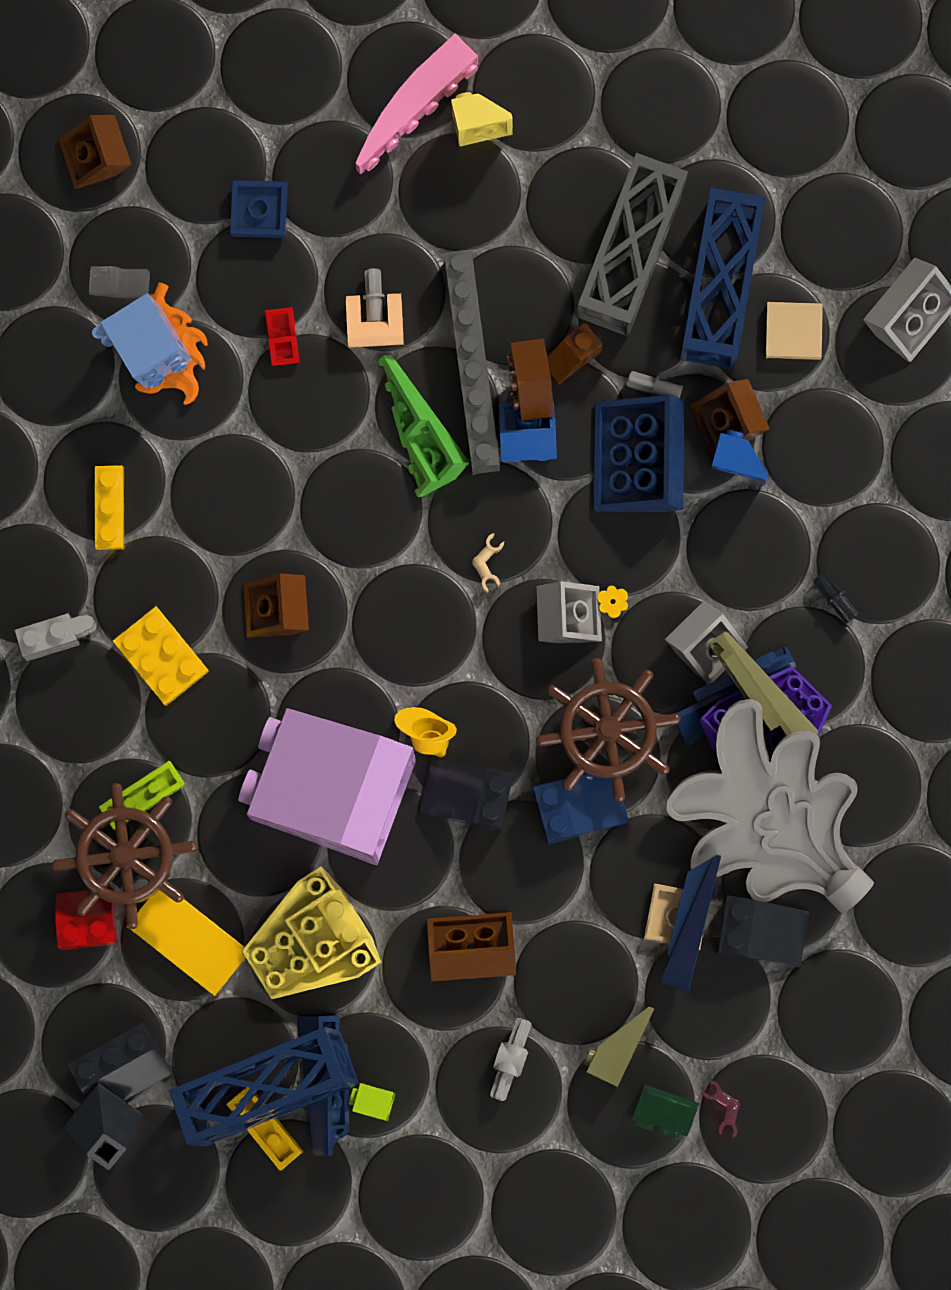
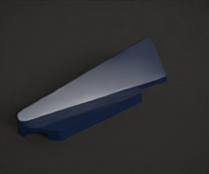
(707, 696)
(690, 924)

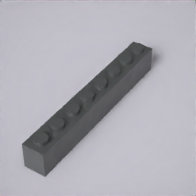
(472, 361)

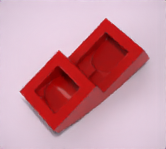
(282, 336)

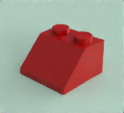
(78, 931)

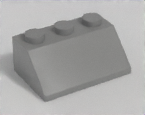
(911, 309)

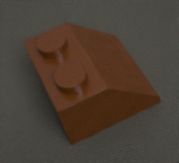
(94, 150)
(729, 408)
(276, 606)

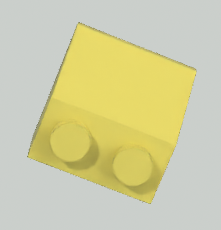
(479, 119)

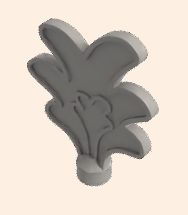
(772, 813)

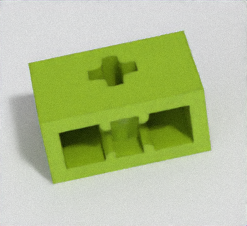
(372, 1101)

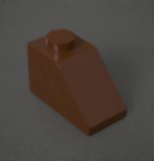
(573, 353)

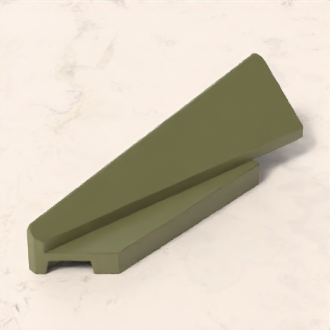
(756, 685)

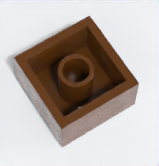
(530, 379)

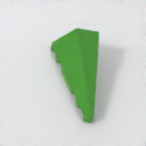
(431, 449)

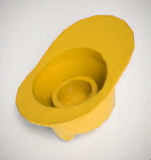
(427, 730)

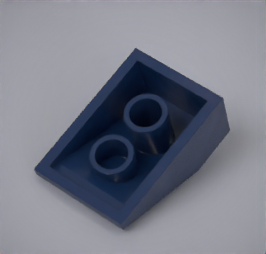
(578, 811)

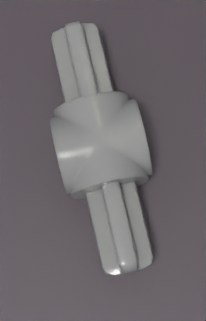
(510, 1059)

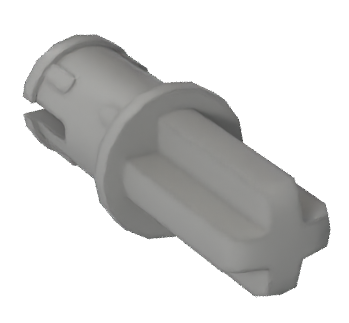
(373, 295)
(653, 385)

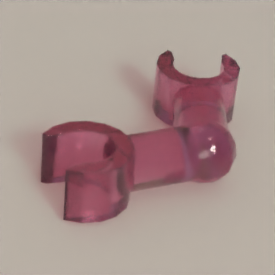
(732, 1107)

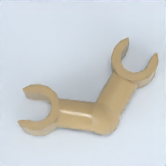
(480, 560)

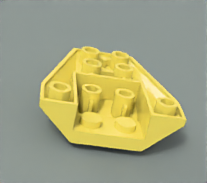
(311, 940)

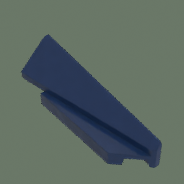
(330, 1115)

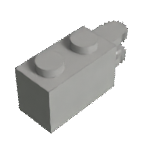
(53, 635)

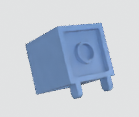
(144, 341)

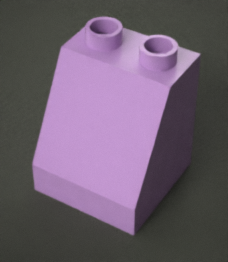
(329, 784)

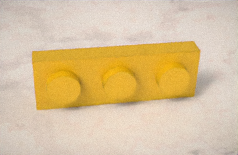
(109, 507)
(270, 1135)

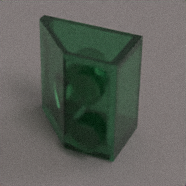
(665, 1112)

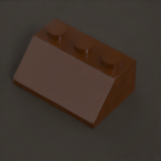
(471, 946)

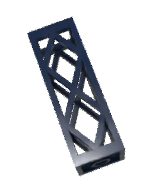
(710, 348)
(336, 1079)

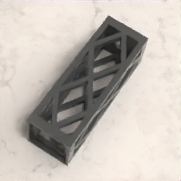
(661, 178)

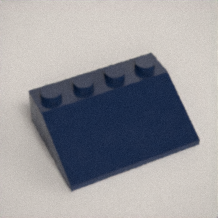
(639, 455)

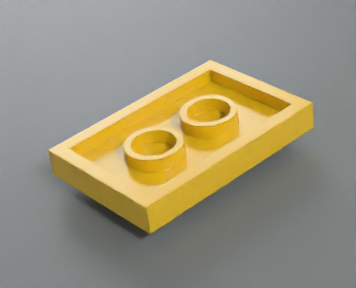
(161, 656)

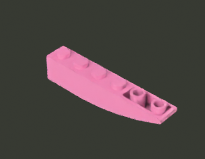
(418, 97)

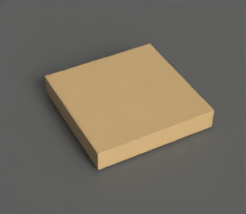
(794, 330)
(662, 913)

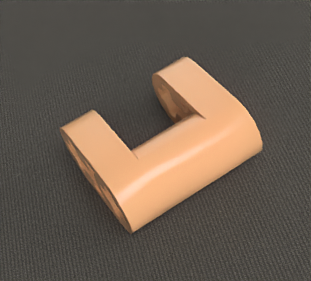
(374, 333)

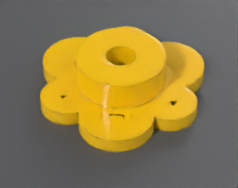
(619, 596)

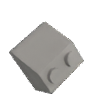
(568, 613)
(692, 639)

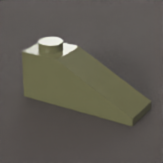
(615, 1053)

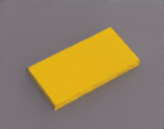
(190, 941)

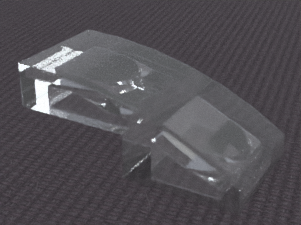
(118, 282)

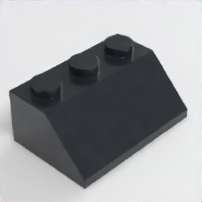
(123, 1064)

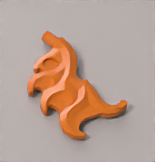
(189, 336)

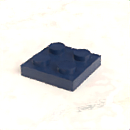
(259, 209)

